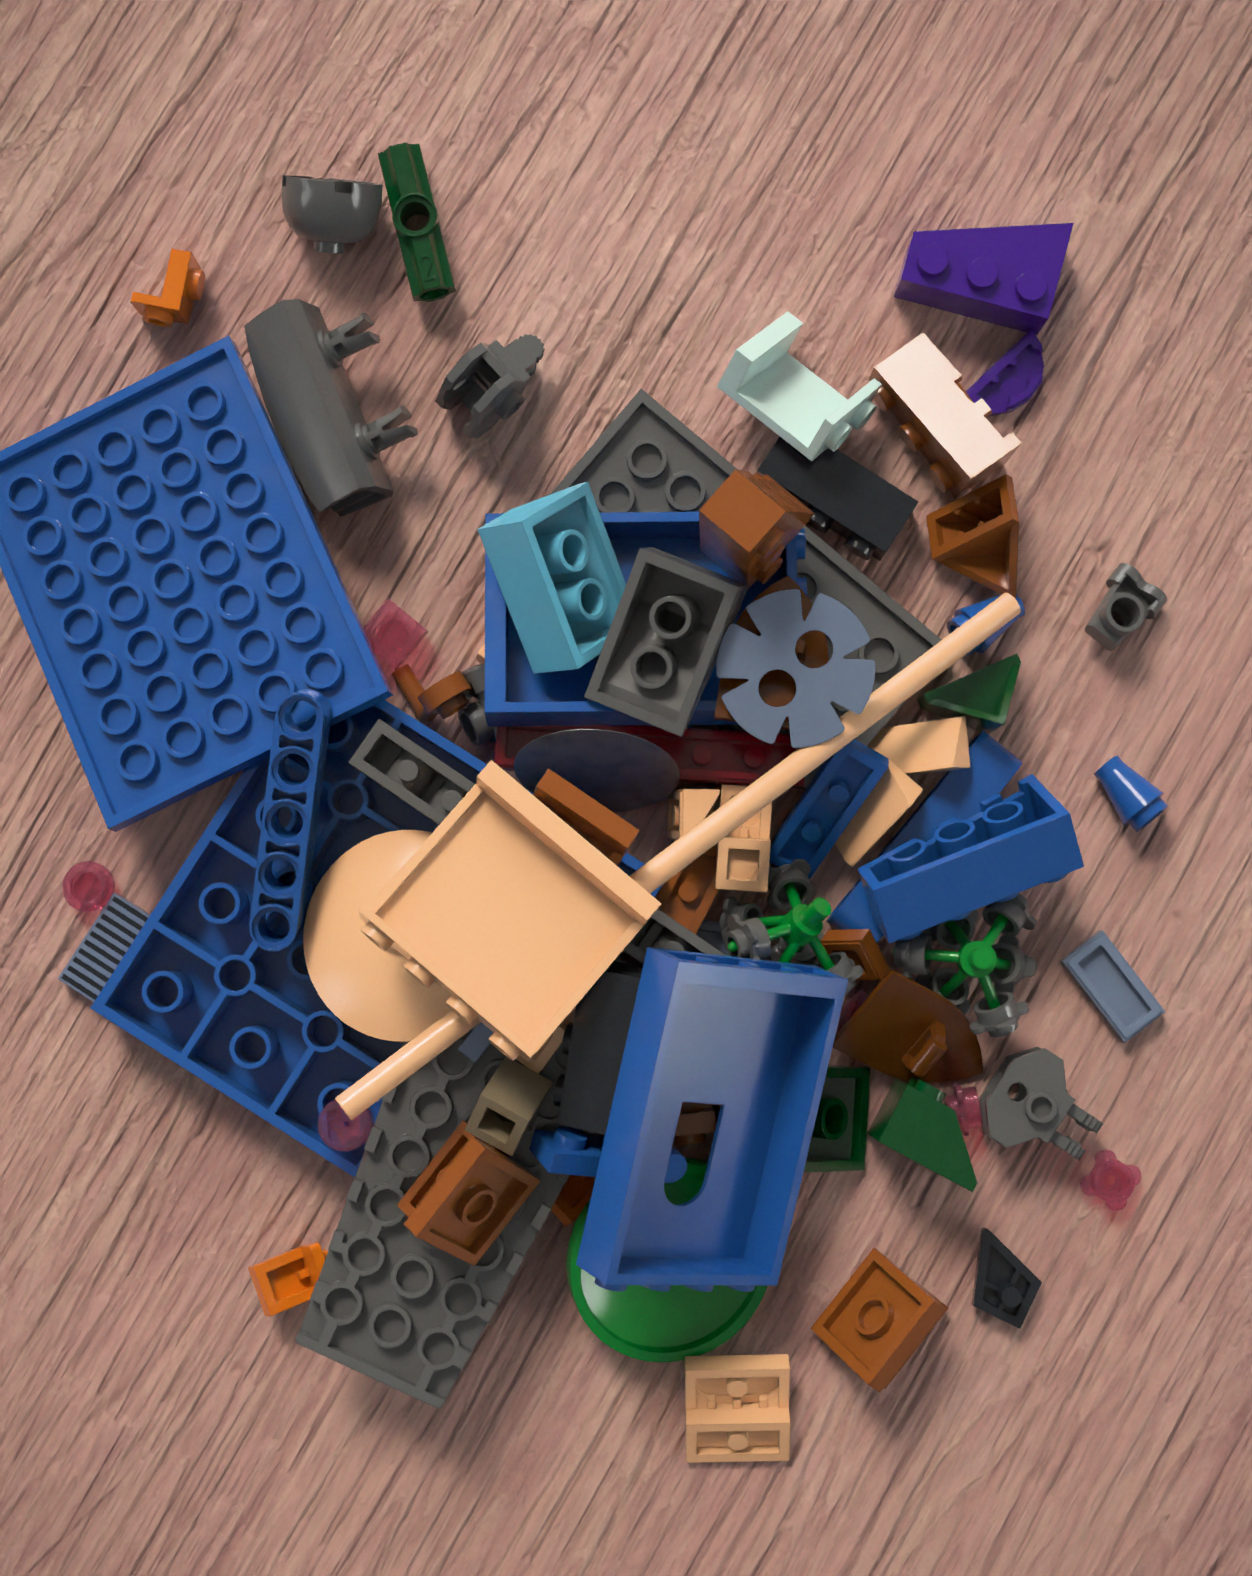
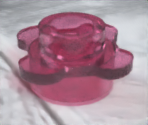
(967, 1107)
(1125, 1180)

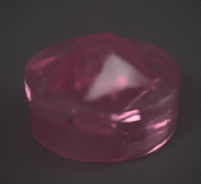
(341, 1132)

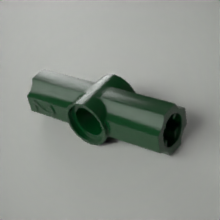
(409, 196)

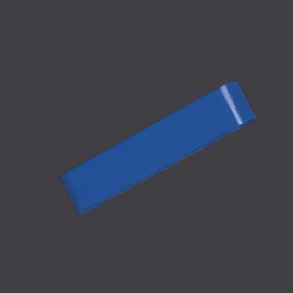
(954, 795)
(275, 841)

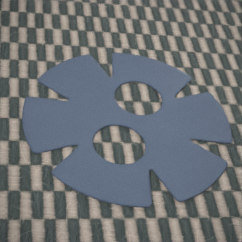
(751, 656)

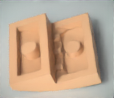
(737, 1408)

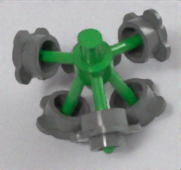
(798, 931)
(998, 963)

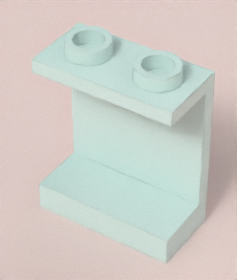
(790, 395)

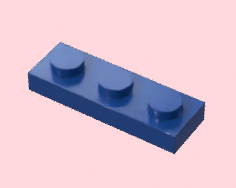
(828, 805)

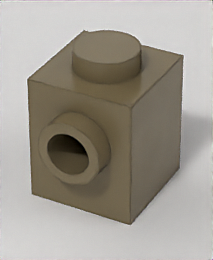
(508, 1106)

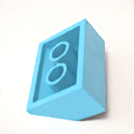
(556, 576)

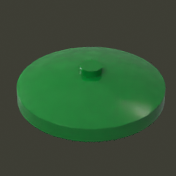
(659, 1323)

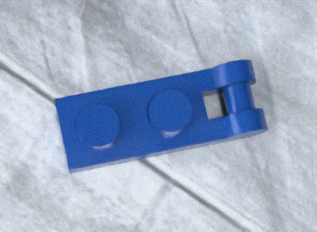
(577, 1153)

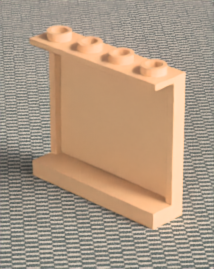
(508, 913)

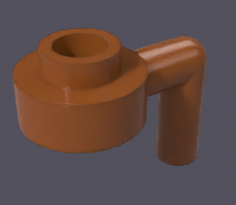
(441, 698)

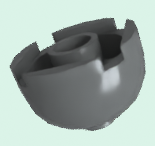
(330, 210)

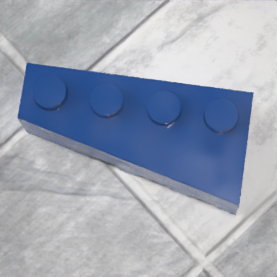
(972, 862)

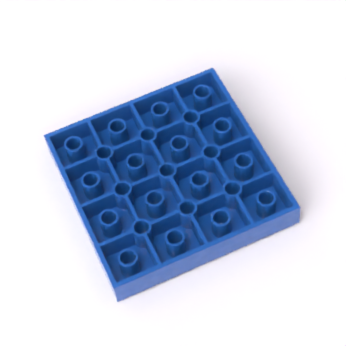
(249, 1013)

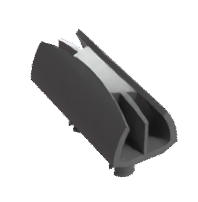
(316, 408)

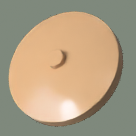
(348, 970)

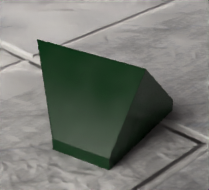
(978, 696)

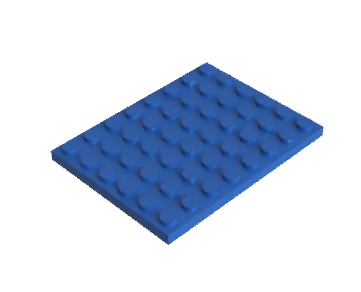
(176, 584)

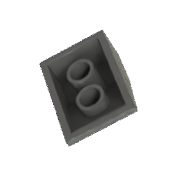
(664, 639)

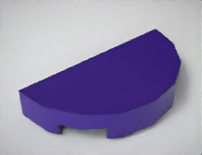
(1012, 378)

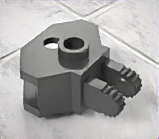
(491, 381)
(1036, 1106)

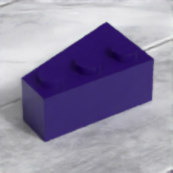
(987, 272)

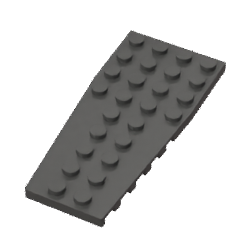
(383, 1293)

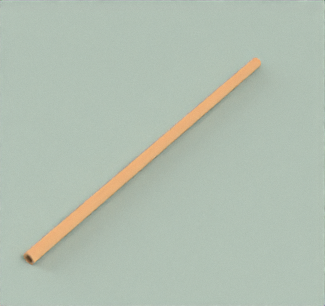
(714, 829)

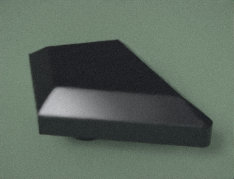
(1002, 1281)

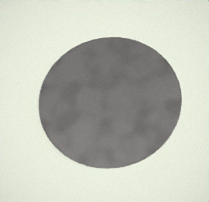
(604, 764)

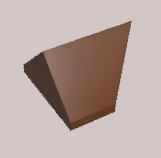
(979, 535)

